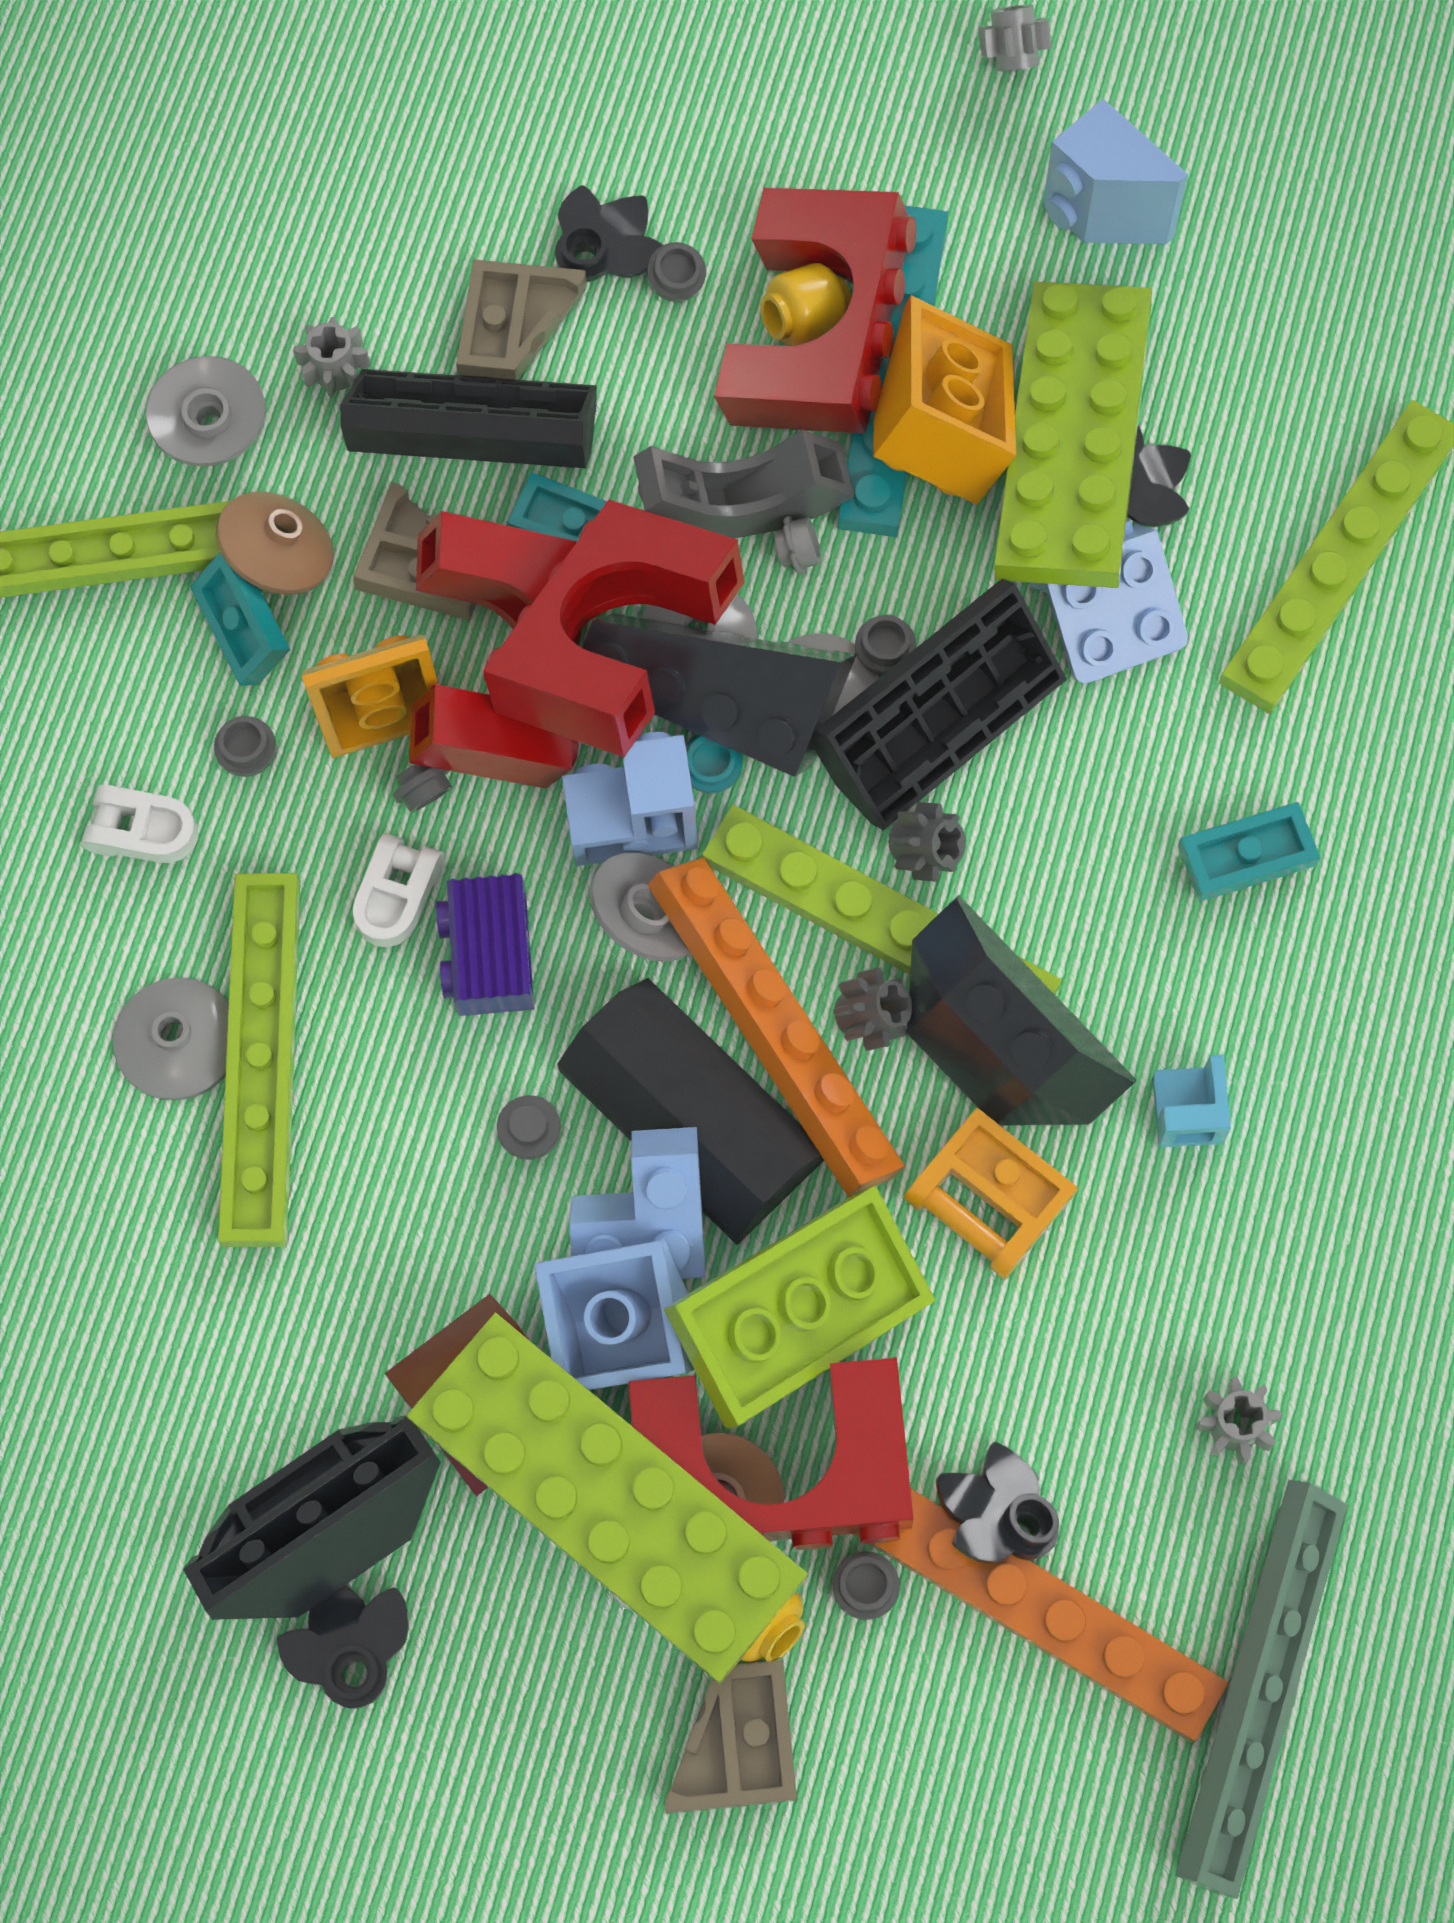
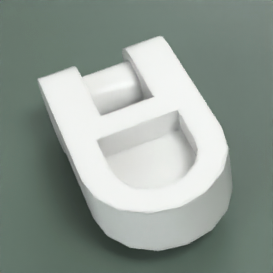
(160, 829)
(389, 910)

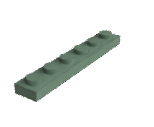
(1261, 1690)

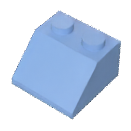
(1112, 182)
(609, 1314)

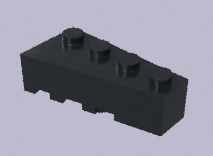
(730, 686)

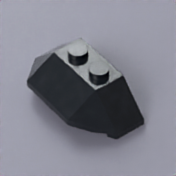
(1004, 1029)
(315, 1523)

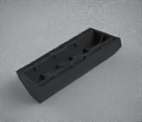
(469, 418)
(939, 705)
(661, 1071)

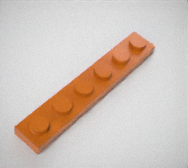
(776, 1026)
(1062, 1623)

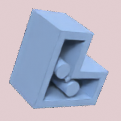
(634, 806)
(661, 1207)

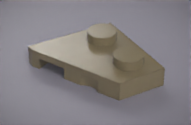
(513, 315)
(391, 557)
(738, 1744)

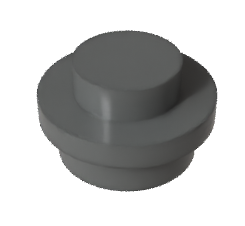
(676, 272)
(883, 643)
(245, 746)
(421, 786)
(528, 1127)
(866, 1585)

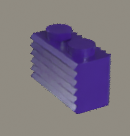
(488, 945)

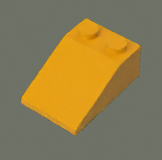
(947, 403)
(369, 694)

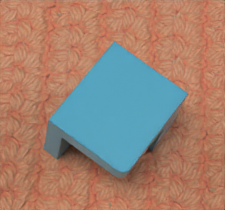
(1192, 1105)

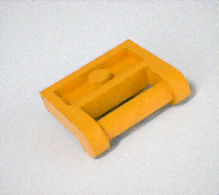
(1002, 1175)

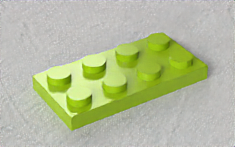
(799, 1306)

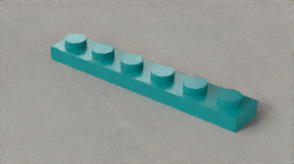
(875, 485)

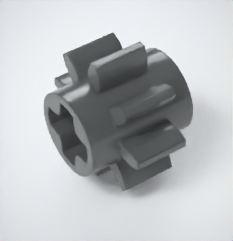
(927, 841)
(873, 1009)

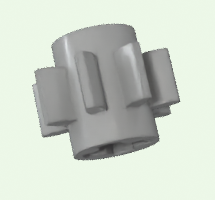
(1015, 37)
(317, 361)
(1249, 1406)

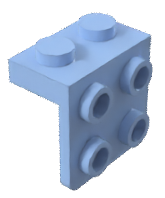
(1125, 625)

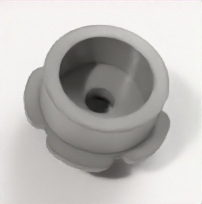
(798, 544)

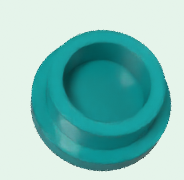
(712, 765)

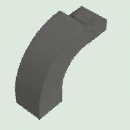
(749, 494)

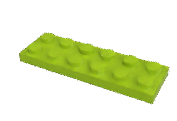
(1074, 435)
(608, 1497)

